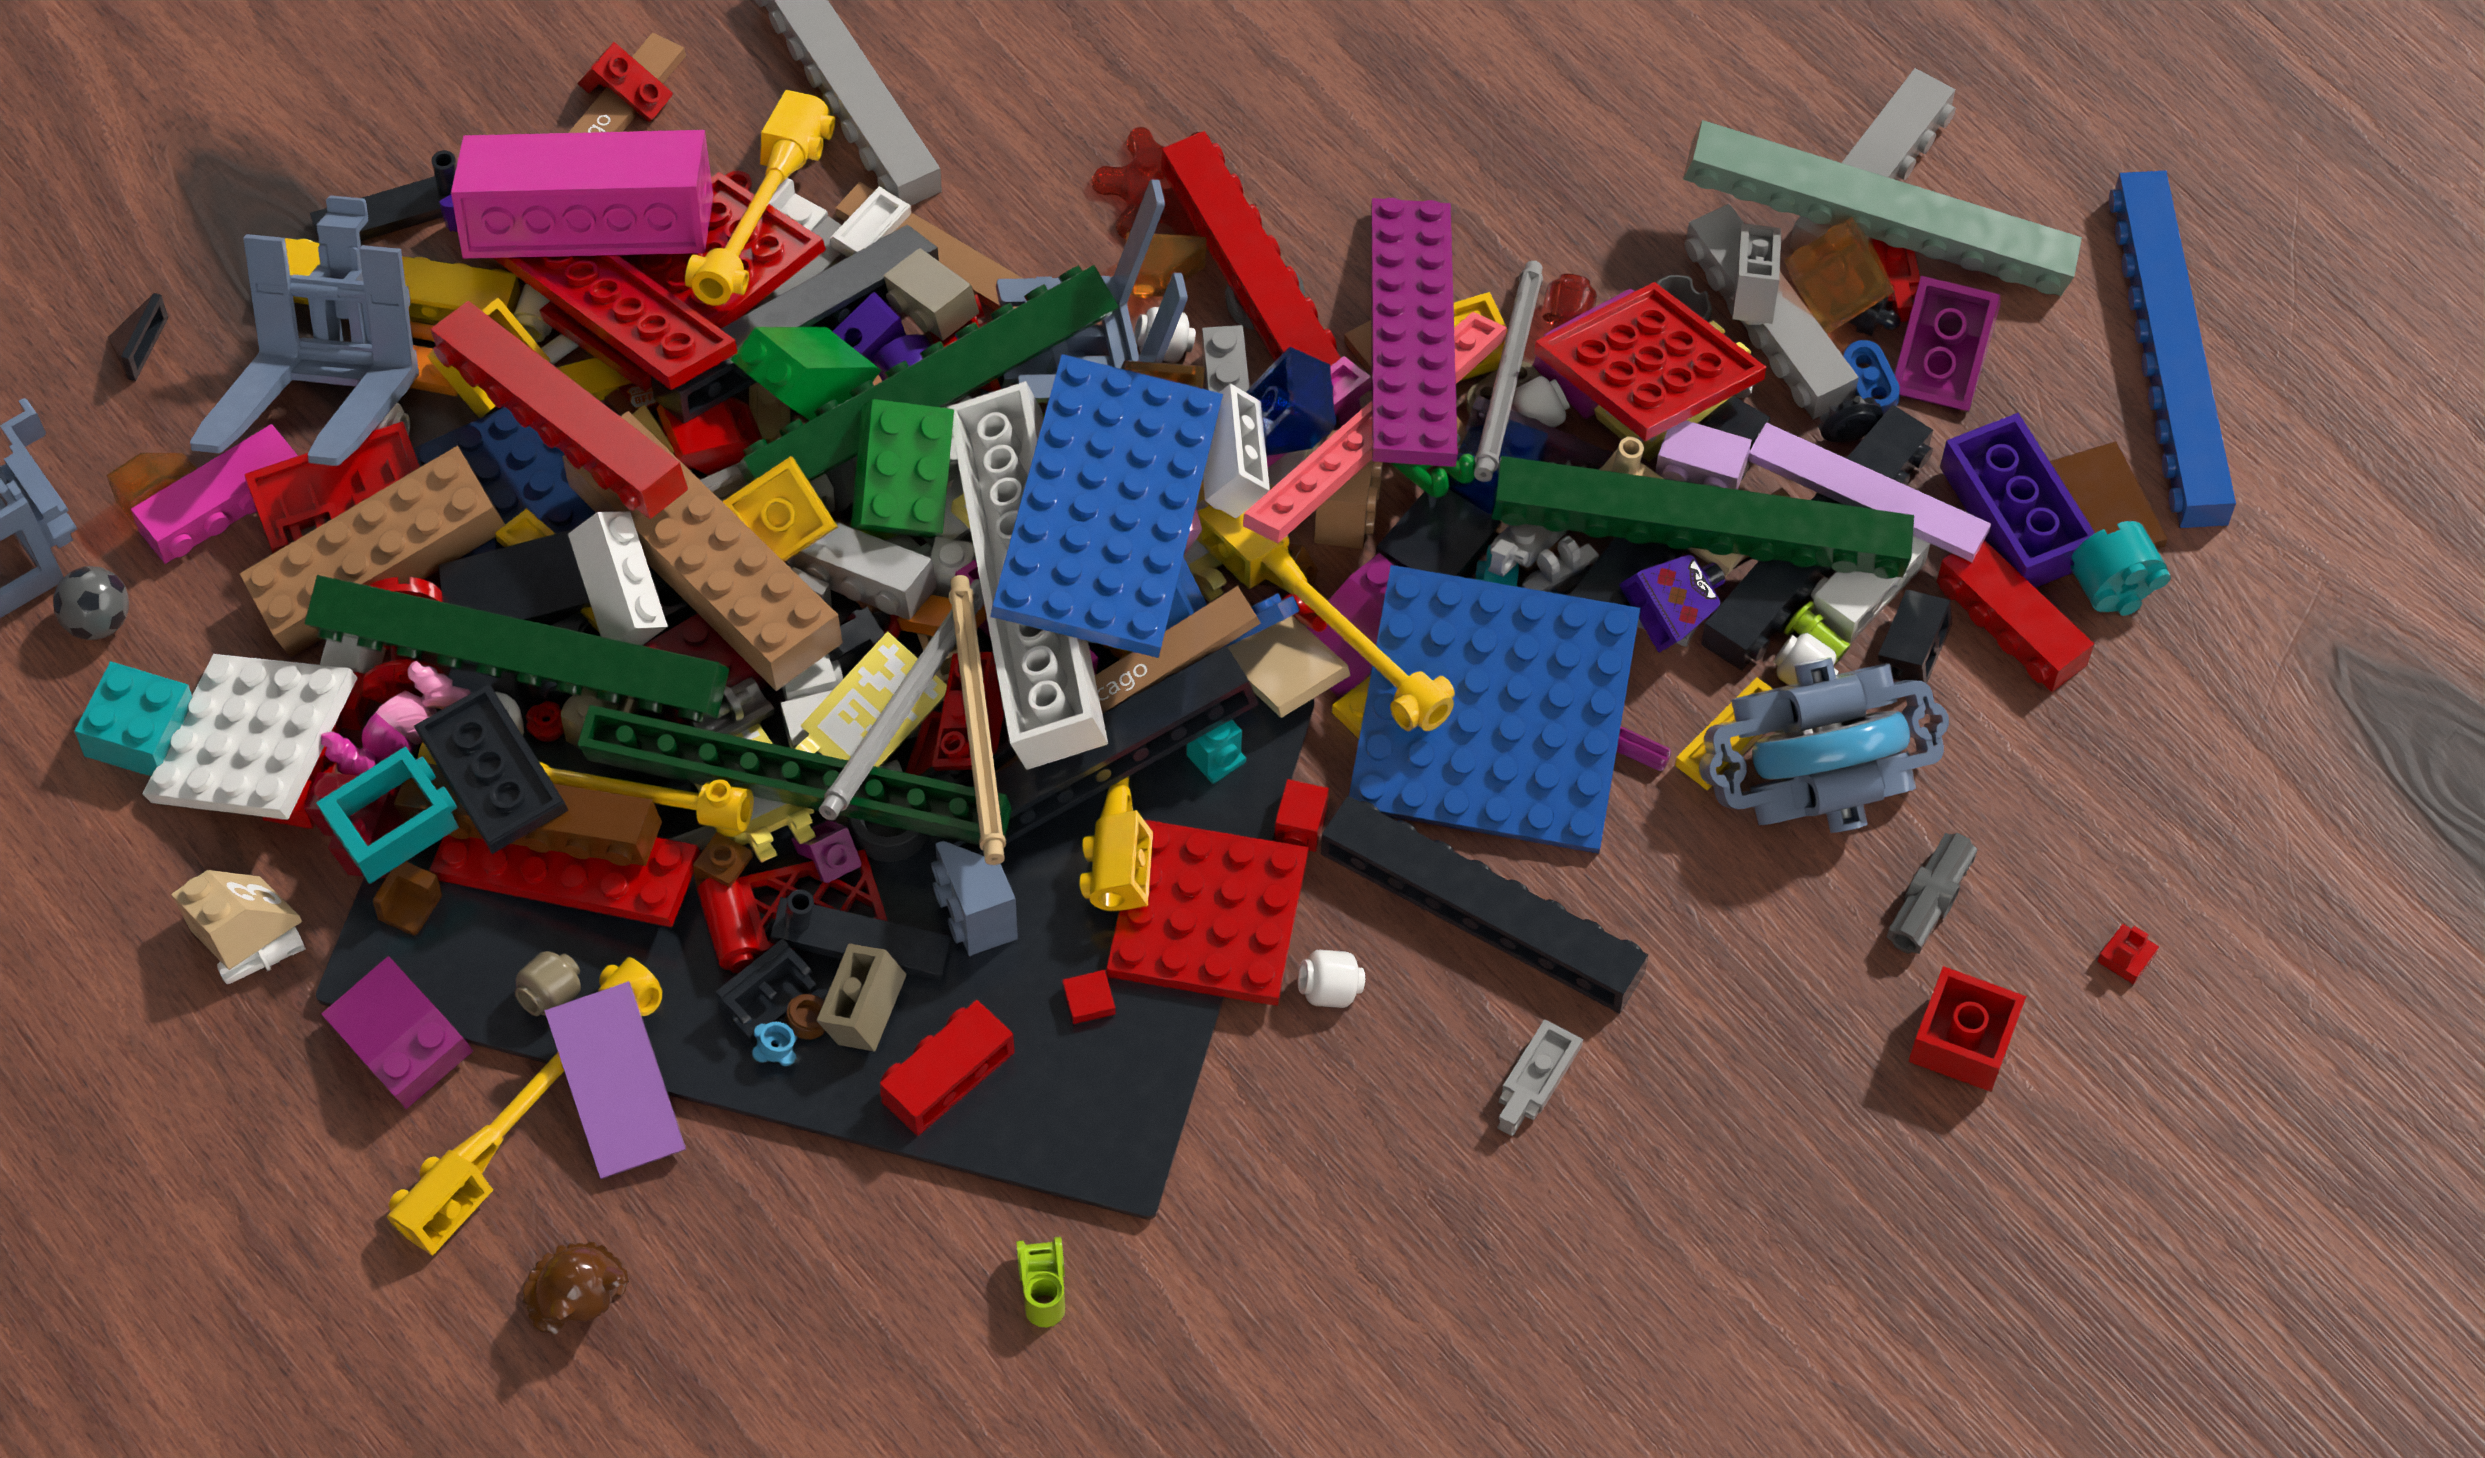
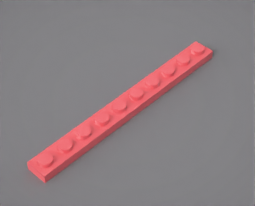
(1351, 446)

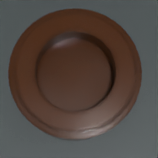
(803, 1015)

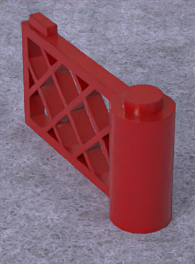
(735, 916)

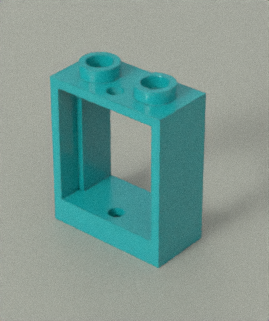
(404, 840)

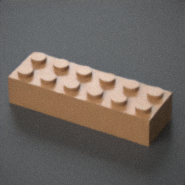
(394, 533)

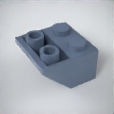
(976, 898)

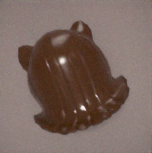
(573, 1285)

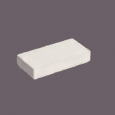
(870, 222)

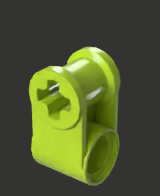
(1042, 1274)

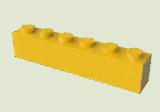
(433, 286)

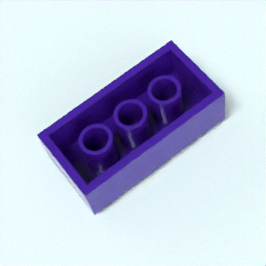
(2015, 488)

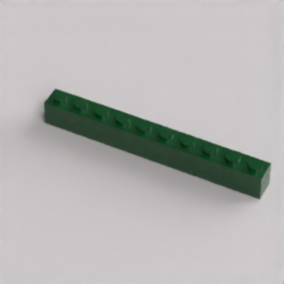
(943, 372)
(1702, 517)
(517, 647)
(781, 773)

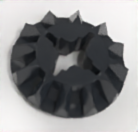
(1850, 419)

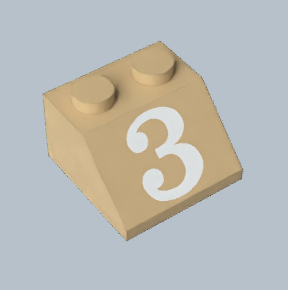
(233, 914)

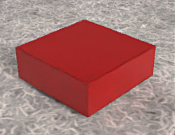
(1089, 997)

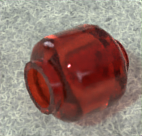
(1567, 299)

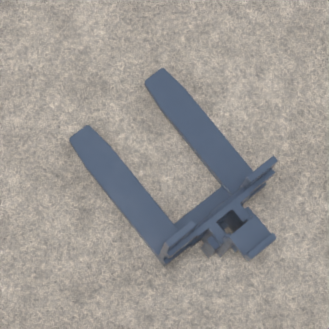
(348, 284)

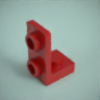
(627, 80)

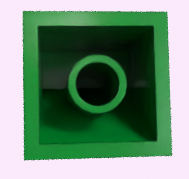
(804, 366)

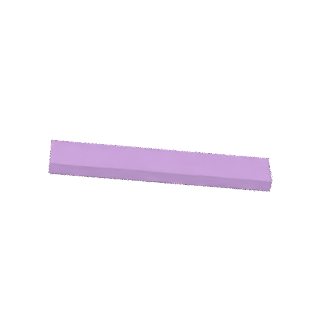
(1865, 488)

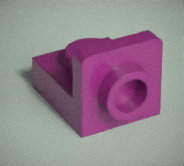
(830, 851)

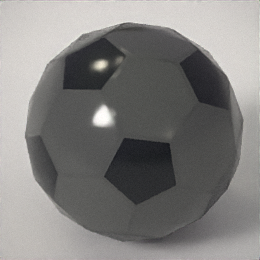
(91, 603)

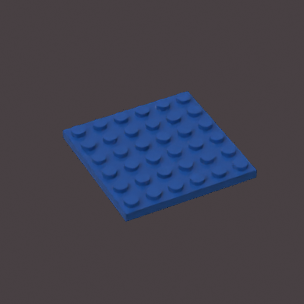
(1530, 717)

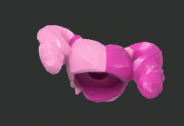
(394, 722)

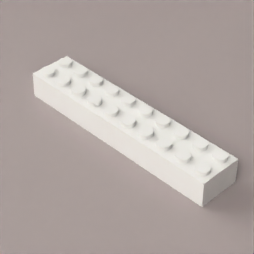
(1041, 674)

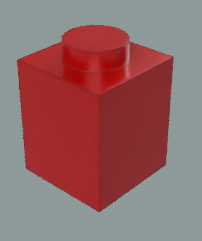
(1301, 814)

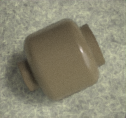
(547, 982)

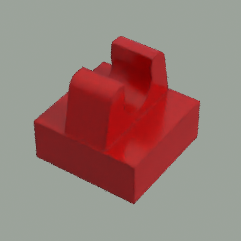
(2128, 953)

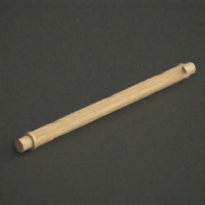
(977, 722)

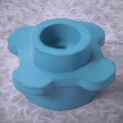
(778, 1034)

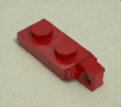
(1903, 274)

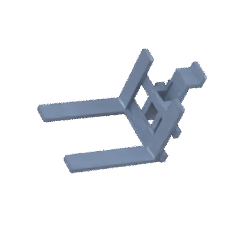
(1116, 333)
(30, 512)

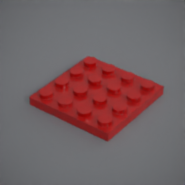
(1650, 361)
(1213, 915)

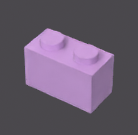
(1703, 456)

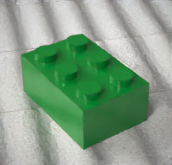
(902, 468)

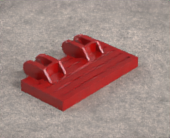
(303, 493)

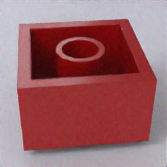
(1967, 1028)

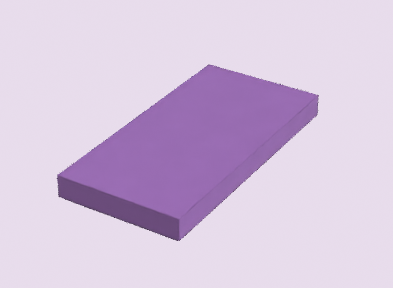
(615, 1080)

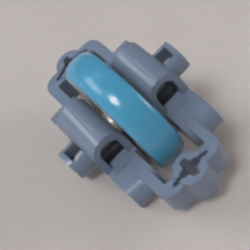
(1825, 744)

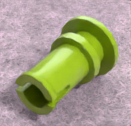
(1806, 622)

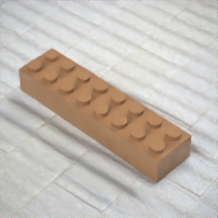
(727, 575)

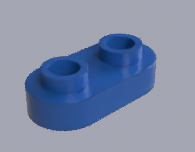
(1875, 379)

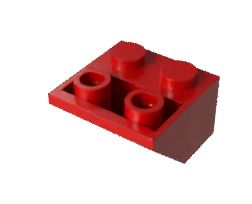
(712, 438)

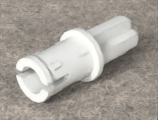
(274, 952)

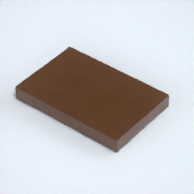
(2108, 490)

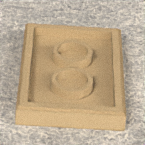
(1288, 665)

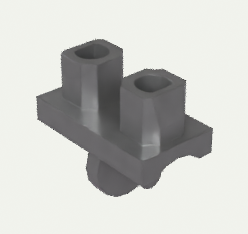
(739, 710)

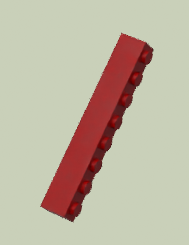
(1244, 250)
(559, 410)

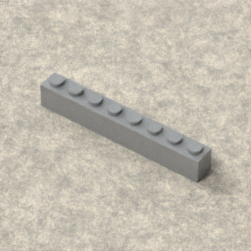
(857, 97)

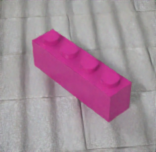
(207, 497)

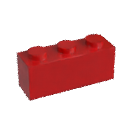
(946, 1067)

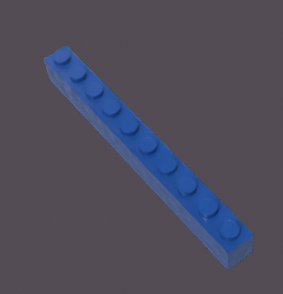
(2172, 350)

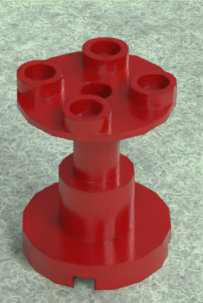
(392, 677)

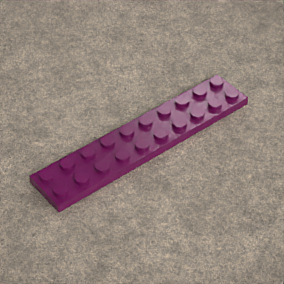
(1412, 333)

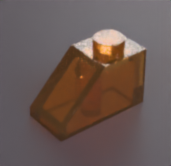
(1167, 256)
(146, 476)

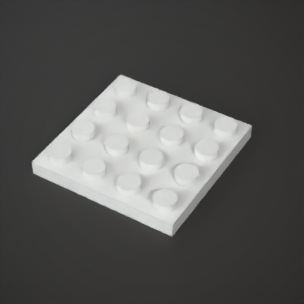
(251, 736)

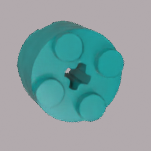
(2119, 568)

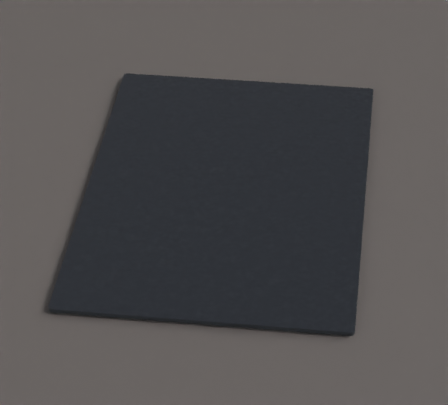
(1069, 1115)

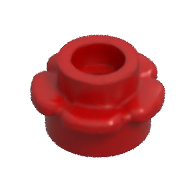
(548, 730)

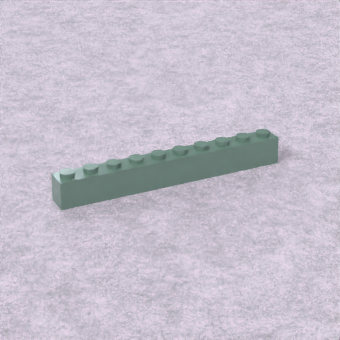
(1882, 208)

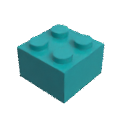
(132, 718)

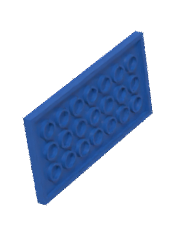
(1107, 506)

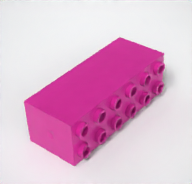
(583, 194)

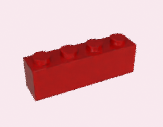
(2016, 615)

